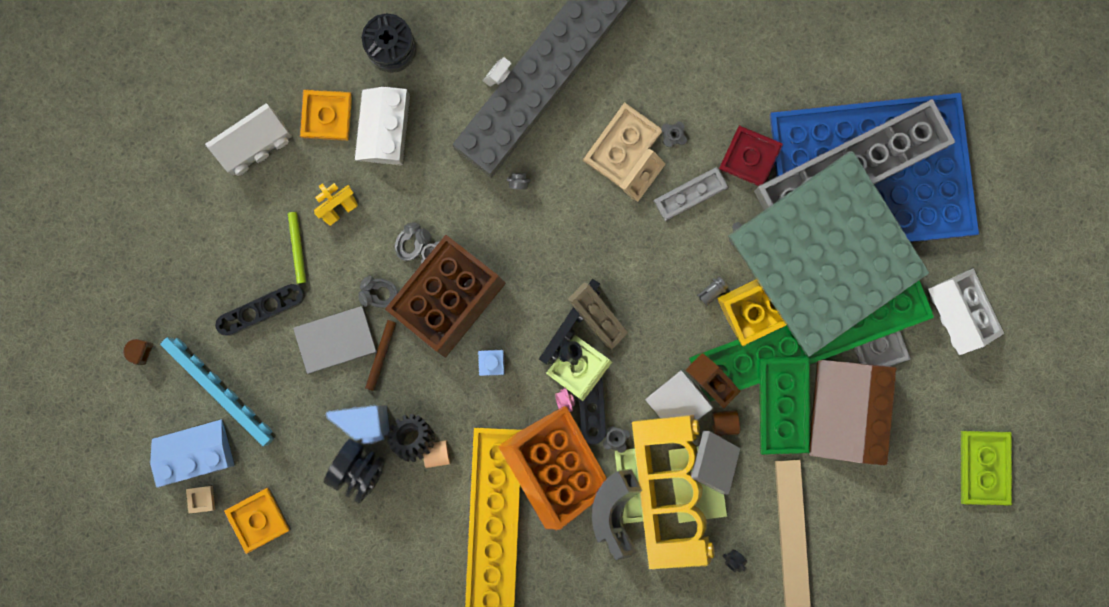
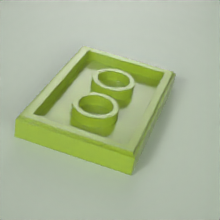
(986, 468)

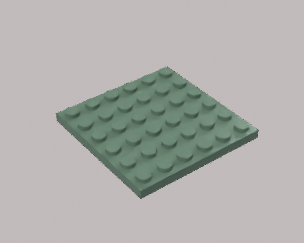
(829, 253)

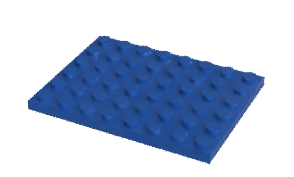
(927, 198)

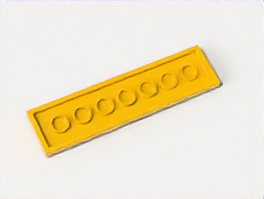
(492, 523)

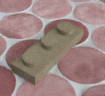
(597, 315)

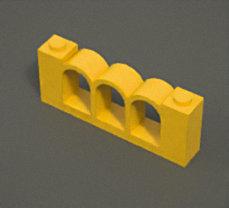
(671, 552)

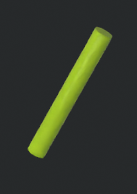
(296, 247)

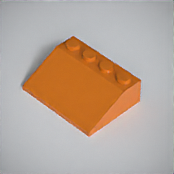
(554, 468)

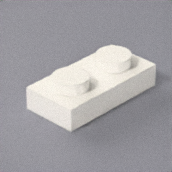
(498, 72)

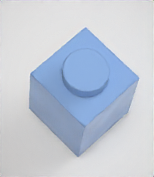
(491, 363)

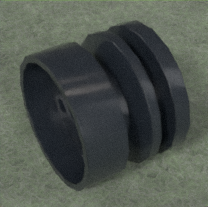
(398, 52)
(355, 471)

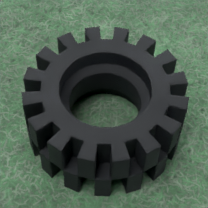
(400, 432)

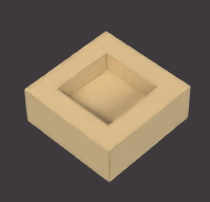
(200, 499)

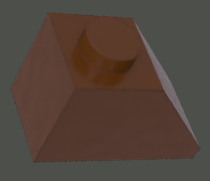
(713, 380)

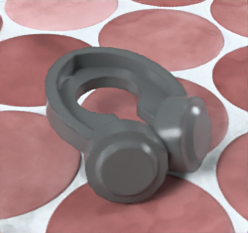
(422, 238)
(371, 283)

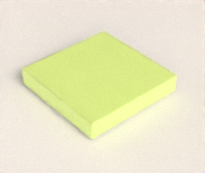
(583, 376)

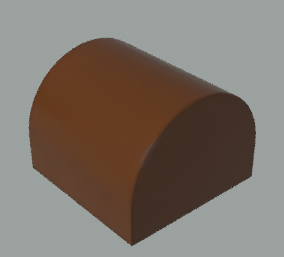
(137, 351)
(726, 422)

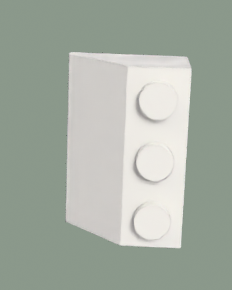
(382, 125)
(249, 140)
(966, 312)

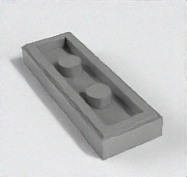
(690, 194)

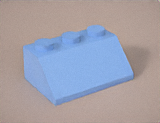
(363, 423)
(190, 453)

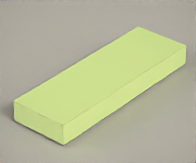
(633, 509)

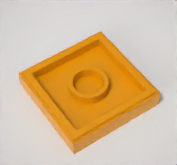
(325, 115)
(257, 520)

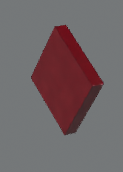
(751, 156)

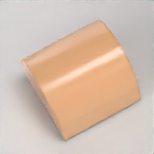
(438, 455)

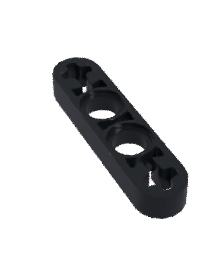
(259, 307)

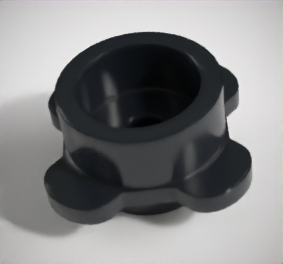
(570, 352)
(735, 561)

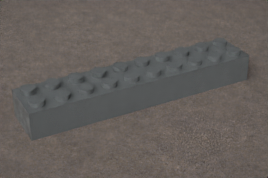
(537, 81)

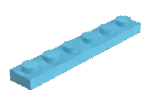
(210, 383)

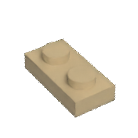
(642, 175)

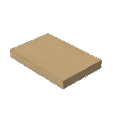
(622, 144)

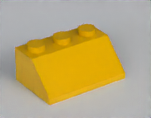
(750, 312)

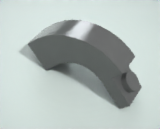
(608, 512)

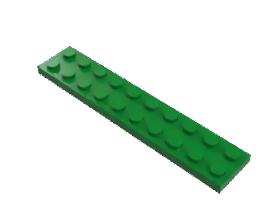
(742, 362)

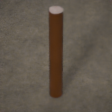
(380, 355)

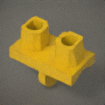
(326, 209)

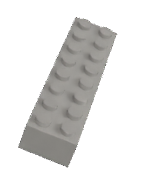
(879, 151)

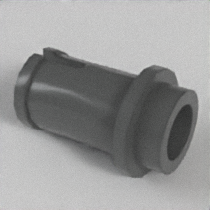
(713, 291)

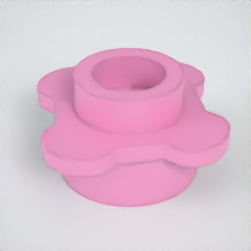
(564, 398)

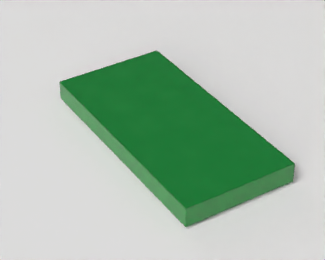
(784, 405)

